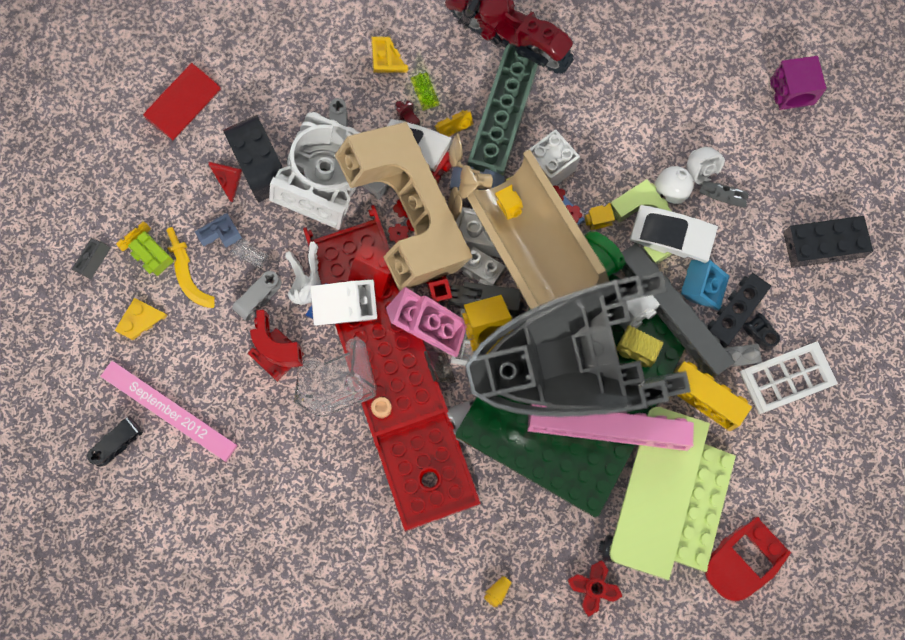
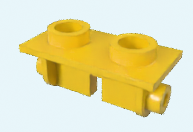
(459, 122)

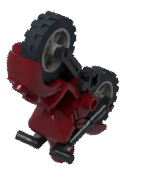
(502, 25)

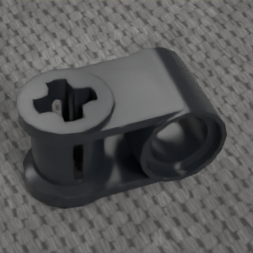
(761, 331)

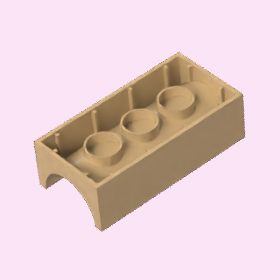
(542, 244)

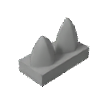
(745, 355)

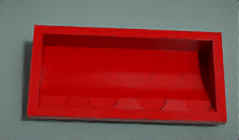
(181, 101)

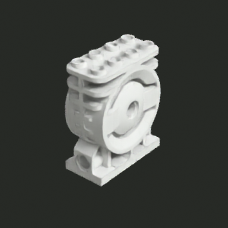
(317, 193)

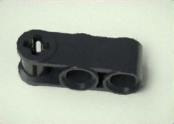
(114, 442)

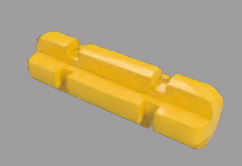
(132, 235)

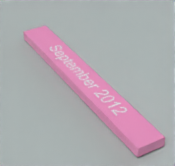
(169, 411)

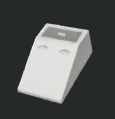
(343, 302)

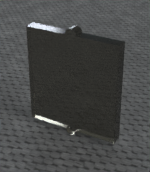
(439, 367)

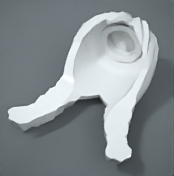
(300, 290)

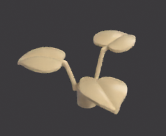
(468, 181)

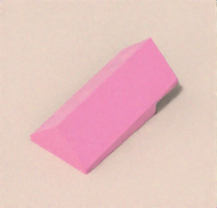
(427, 321)

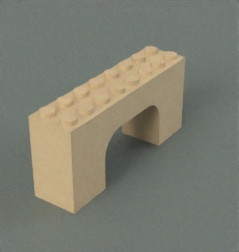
(396, 159)

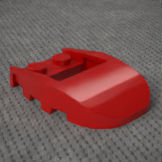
(731, 574)

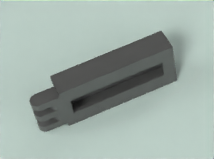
(461, 293)

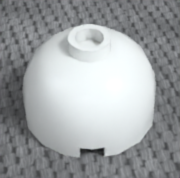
(706, 162)
(675, 184)

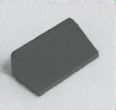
(91, 258)

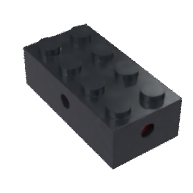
(827, 241)

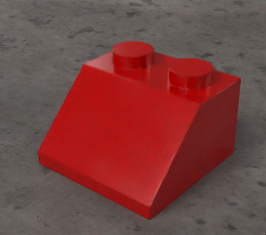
(371, 265)

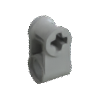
(341, 115)

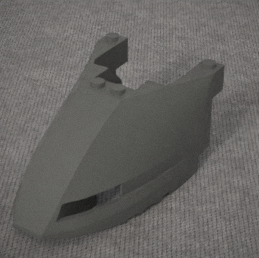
(570, 358)

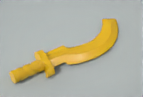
(183, 274)

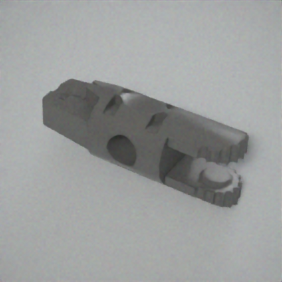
(724, 193)

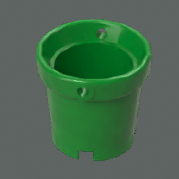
(606, 251)

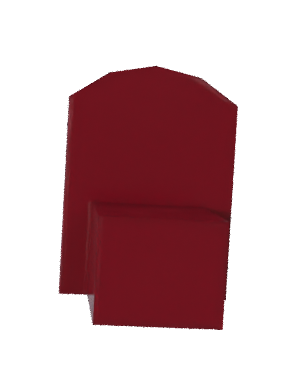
(405, 112)

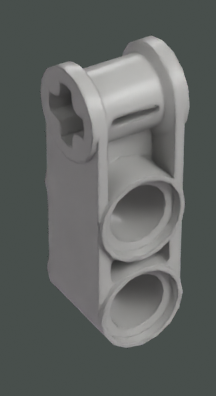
(257, 295)

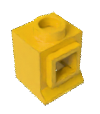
(509, 202)
(599, 217)

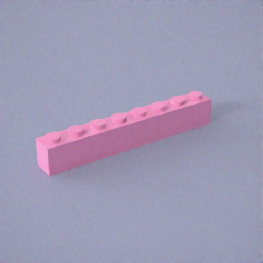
(620, 428)

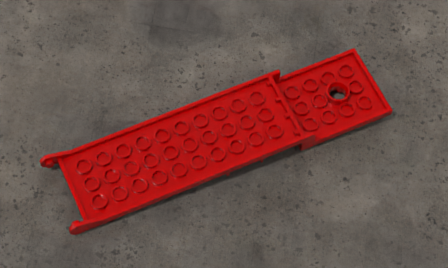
(417, 431)

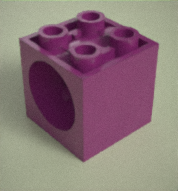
(798, 82)

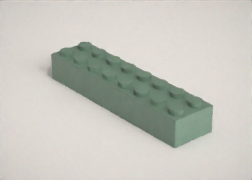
(503, 112)

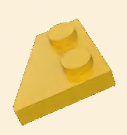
(385, 56)
(138, 319)

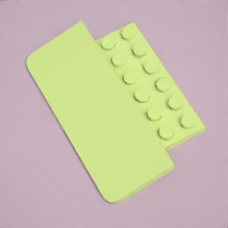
(672, 504)

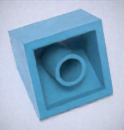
(705, 284)

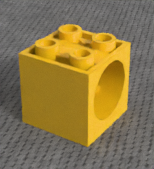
(484, 319)

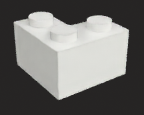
(640, 309)

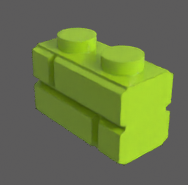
(153, 256)

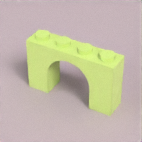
(629, 203)

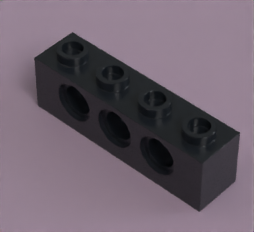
(757, 289)

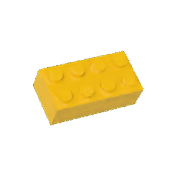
(713, 399)

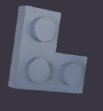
(220, 227)

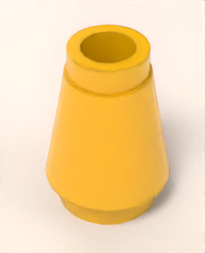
(498, 591)

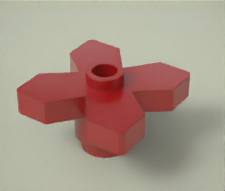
(597, 576)

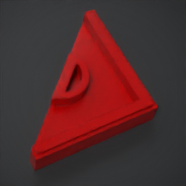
(227, 177)

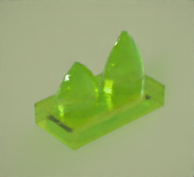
(424, 91)

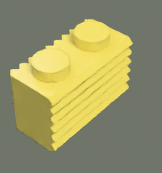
(639, 346)

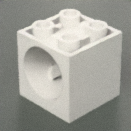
(555, 157)

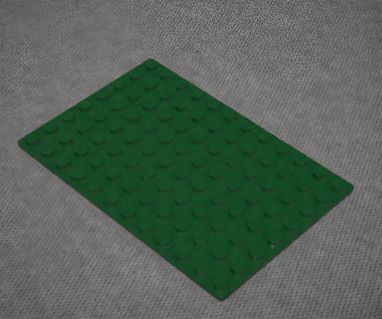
(567, 466)

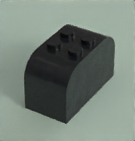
(254, 155)

